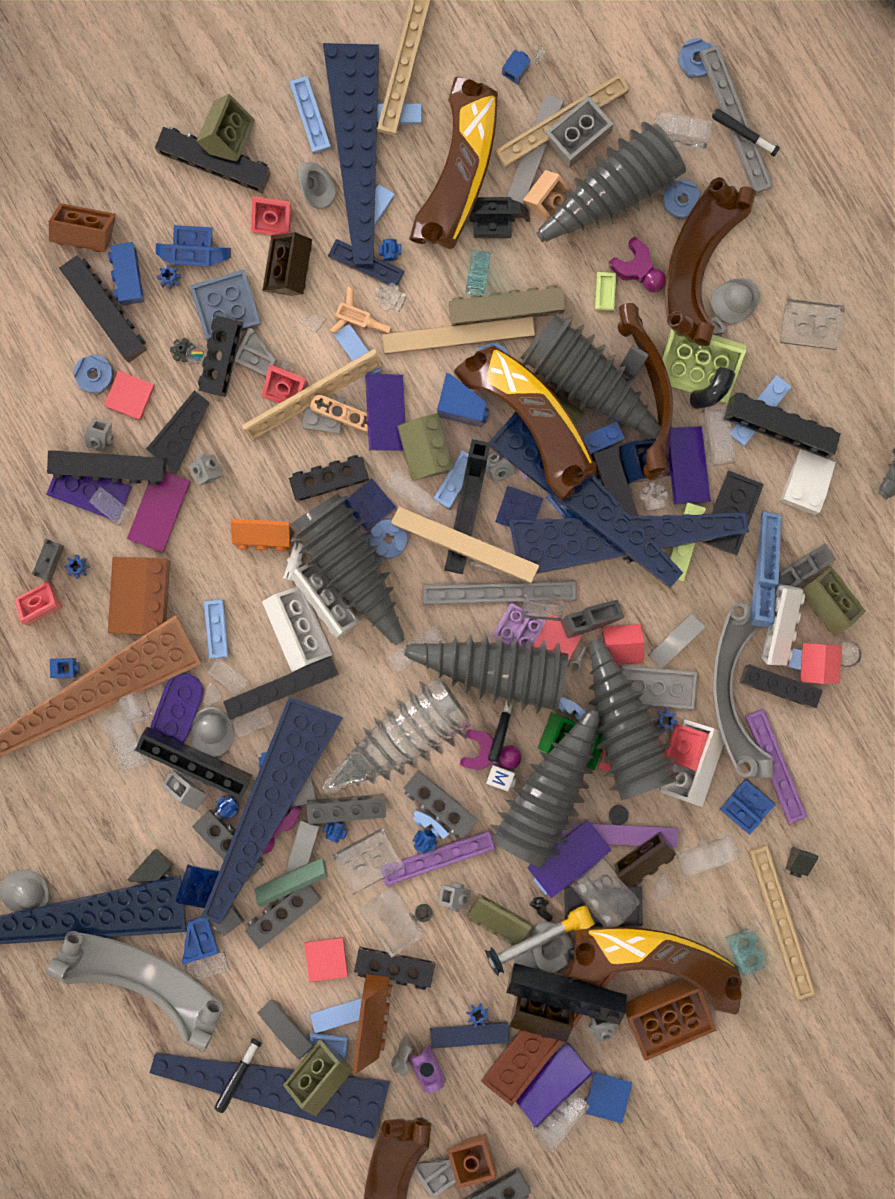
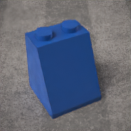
(461, 403)

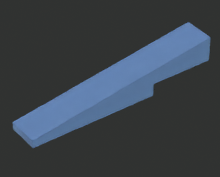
(766, 571)

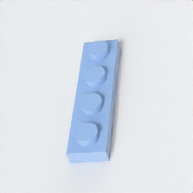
(310, 115)
(771, 396)

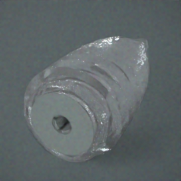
(403, 736)

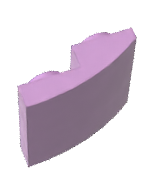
(514, 624)

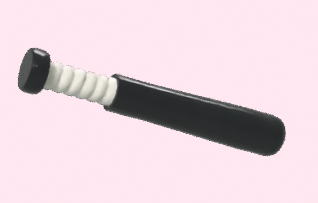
(734, 125)
(500, 734)
(231, 1087)

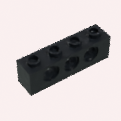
(228, 349)
(358, 476)
(780, 686)
(425, 967)

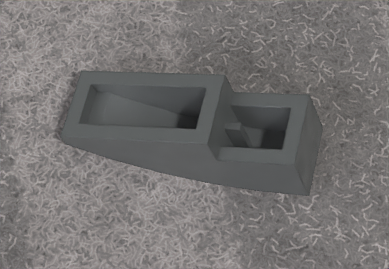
(591, 618)
(285, 1028)

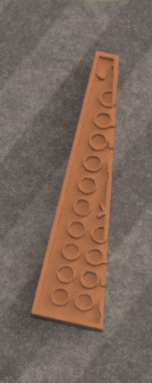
(138, 667)

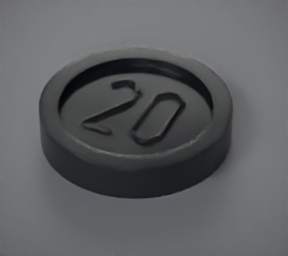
(618, 815)

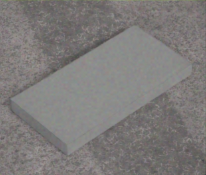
(664, 686)

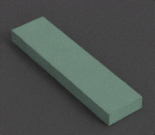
(291, 882)

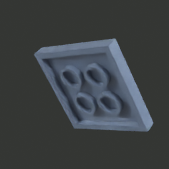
(225, 297)

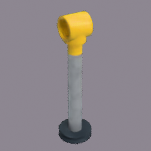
(577, 920)

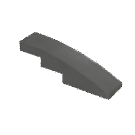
(806, 566)

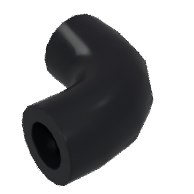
(715, 391)

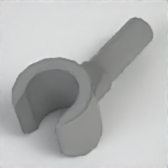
(579, 658)

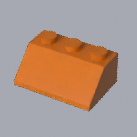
(261, 534)

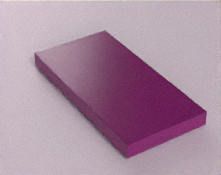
(158, 512)

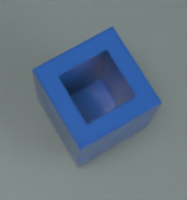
(516, 66)

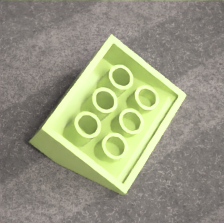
(694, 366)

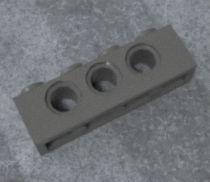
(346, 809)
(457, 829)
(217, 843)
(262, 936)
(495, 1189)

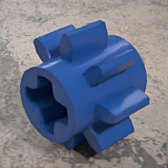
(390, 250)
(173, 279)
(73, 562)
(671, 721)
(227, 807)
(335, 831)
(425, 841)
(482, 1013)

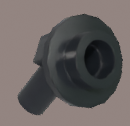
(539, 905)

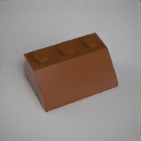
(81, 227)

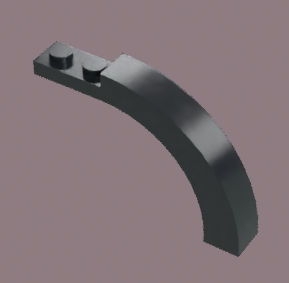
(469, 499)

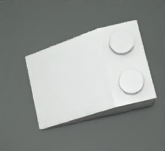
(808, 482)

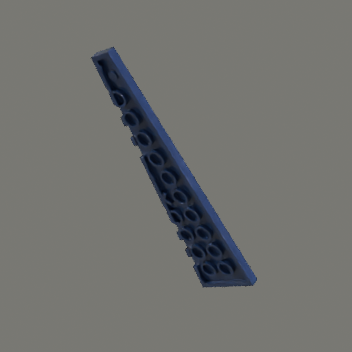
(354, 102)
(589, 502)
(573, 542)
(291, 756)
(352, 1108)

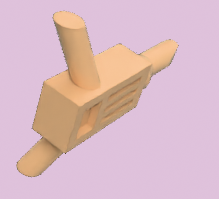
(348, 314)

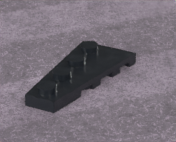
(179, 431)

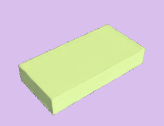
(605, 291)

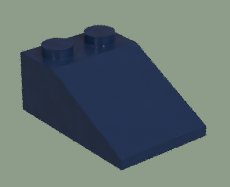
(634, 460)

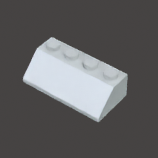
(329, 609)
(297, 628)
(781, 632)
(692, 784)

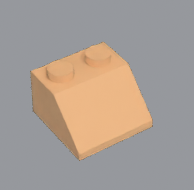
(546, 194)

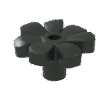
(180, 349)

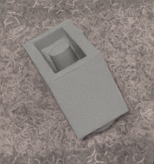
(184, 790)

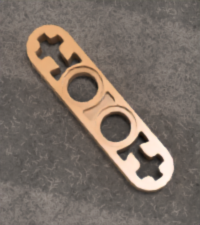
(346, 412)

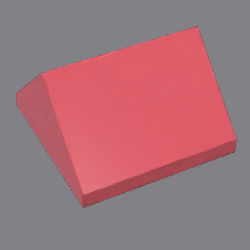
(270, 216)
(282, 384)
(37, 604)
(625, 643)
(820, 663)

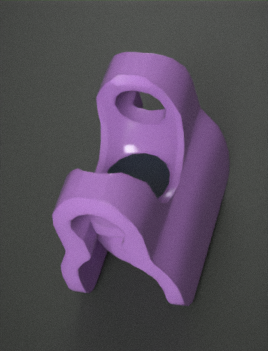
(427, 1070)

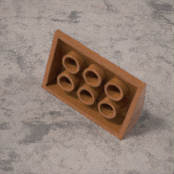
(138, 594)
(668, 1017)
(371, 1021)

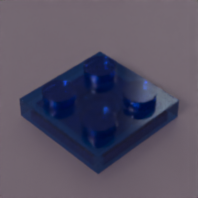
(371, 504)
(518, 506)
(196, 886)

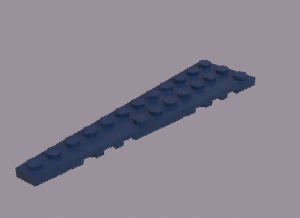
(115, 913)

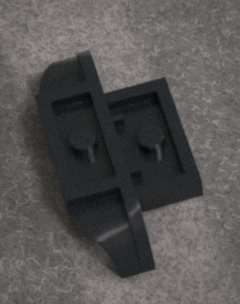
(494, 216)

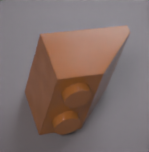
(472, 1161)

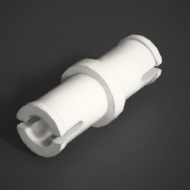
(294, 561)

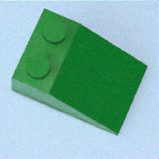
(555, 731)

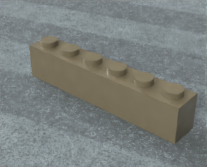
(507, 306)

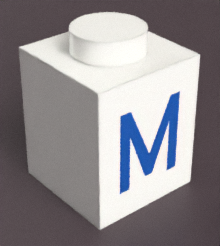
(501, 778)

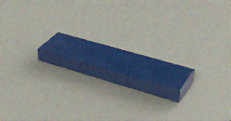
(380, 270)
(468, 1035)

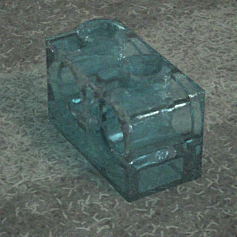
(478, 272)
(742, 953)

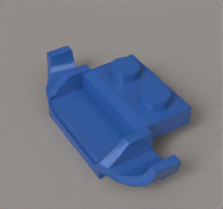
(192, 247)

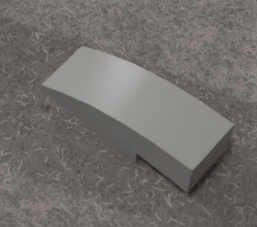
(676, 640)
(302, 846)

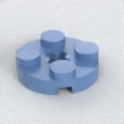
(686, 55)
(673, 205)
(104, 372)
(397, 544)

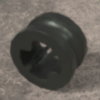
(420, 907)

